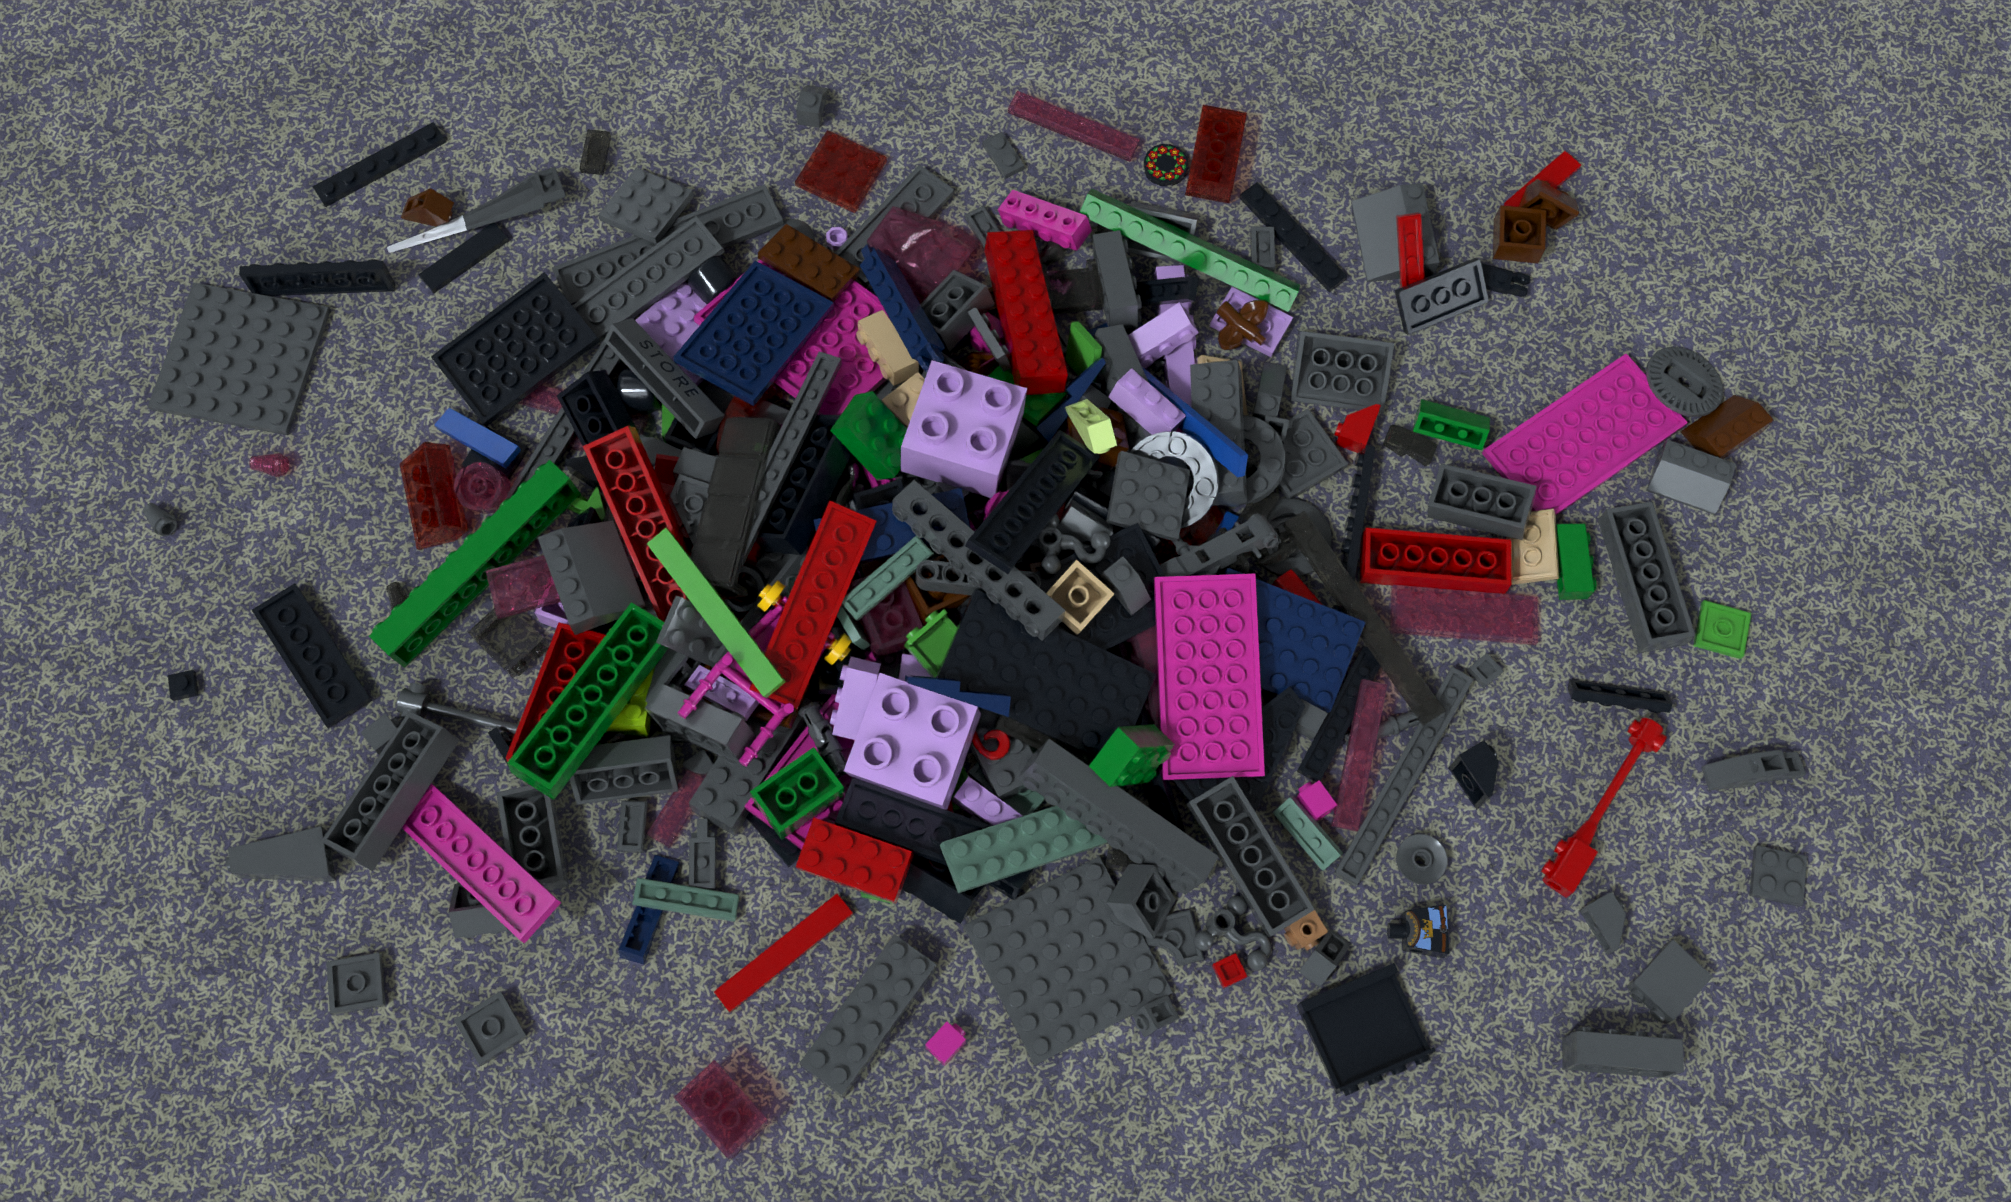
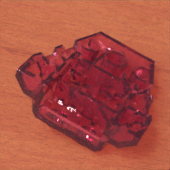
(922, 248)

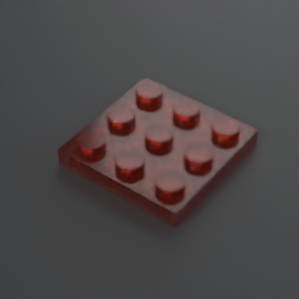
(840, 171)

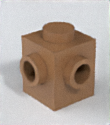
(1305, 931)

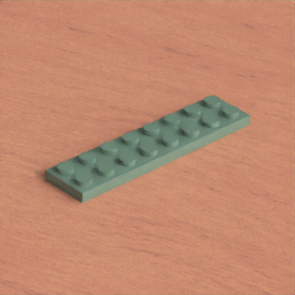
(1016, 847)

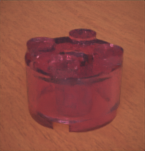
(468, 485)

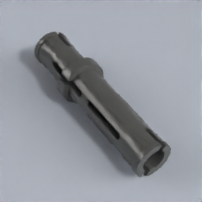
(1393, 725)

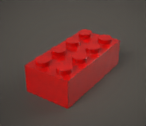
(854, 860)

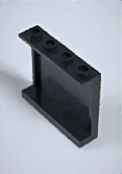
(1364, 1030)

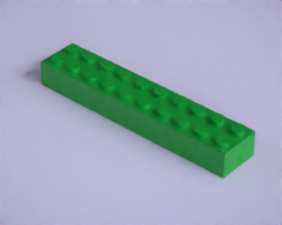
(464, 574)

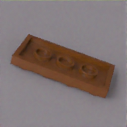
(808, 263)

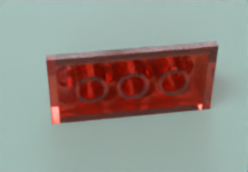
(430, 495)

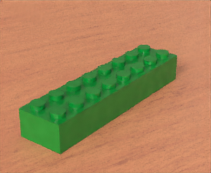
(589, 702)

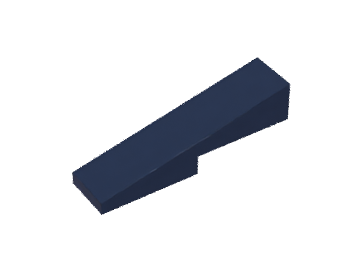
(1074, 390)
(993, 702)
(645, 920)

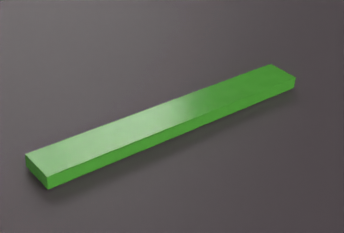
(716, 613)

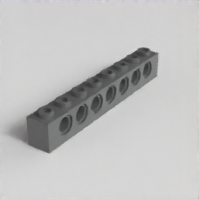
(916, 498)

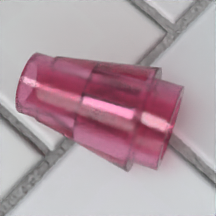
(270, 464)

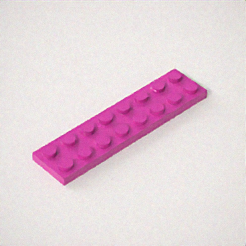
(480, 864)

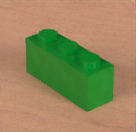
(1451, 424)
(1574, 562)

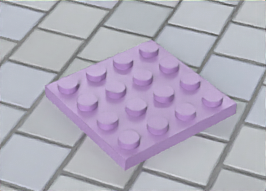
(672, 322)

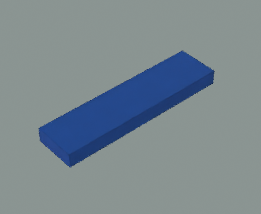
(477, 437)

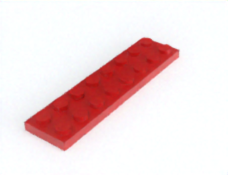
(816, 599)

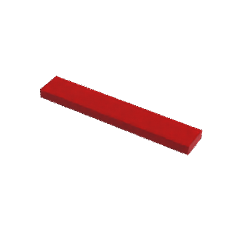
(783, 953)

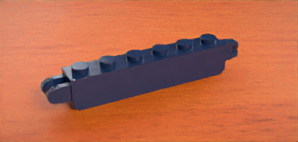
(902, 307)

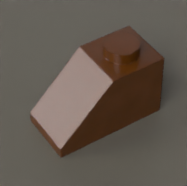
(428, 208)

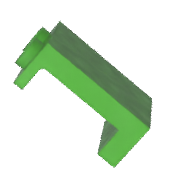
(932, 641)

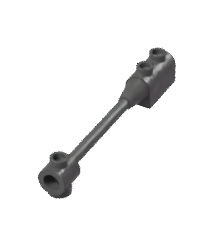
(418, 701)

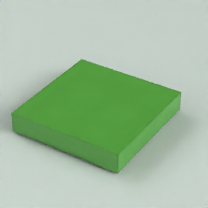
(1081, 348)
(1722, 629)

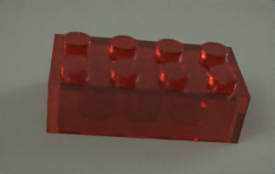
(1216, 154)

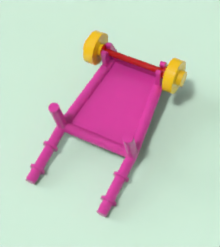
(727, 665)

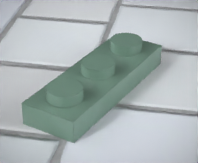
(1308, 833)

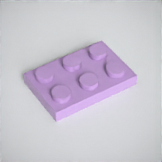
(1272, 327)

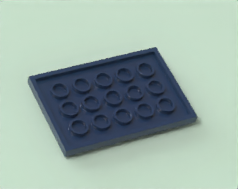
(753, 333)
(1303, 644)

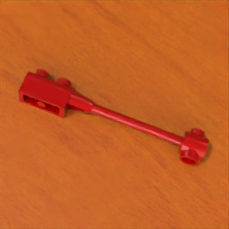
(1575, 853)

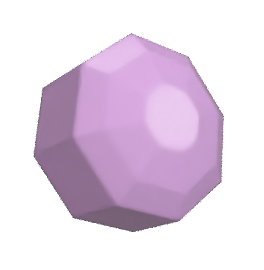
(836, 237)

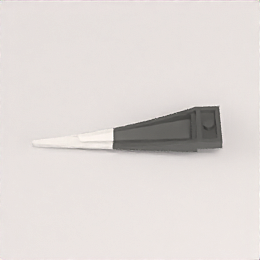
(518, 200)

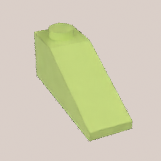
(1092, 426)

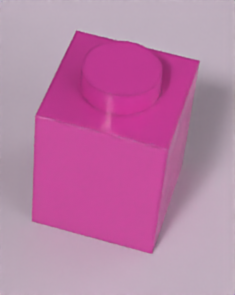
(1316, 800)
(946, 1042)

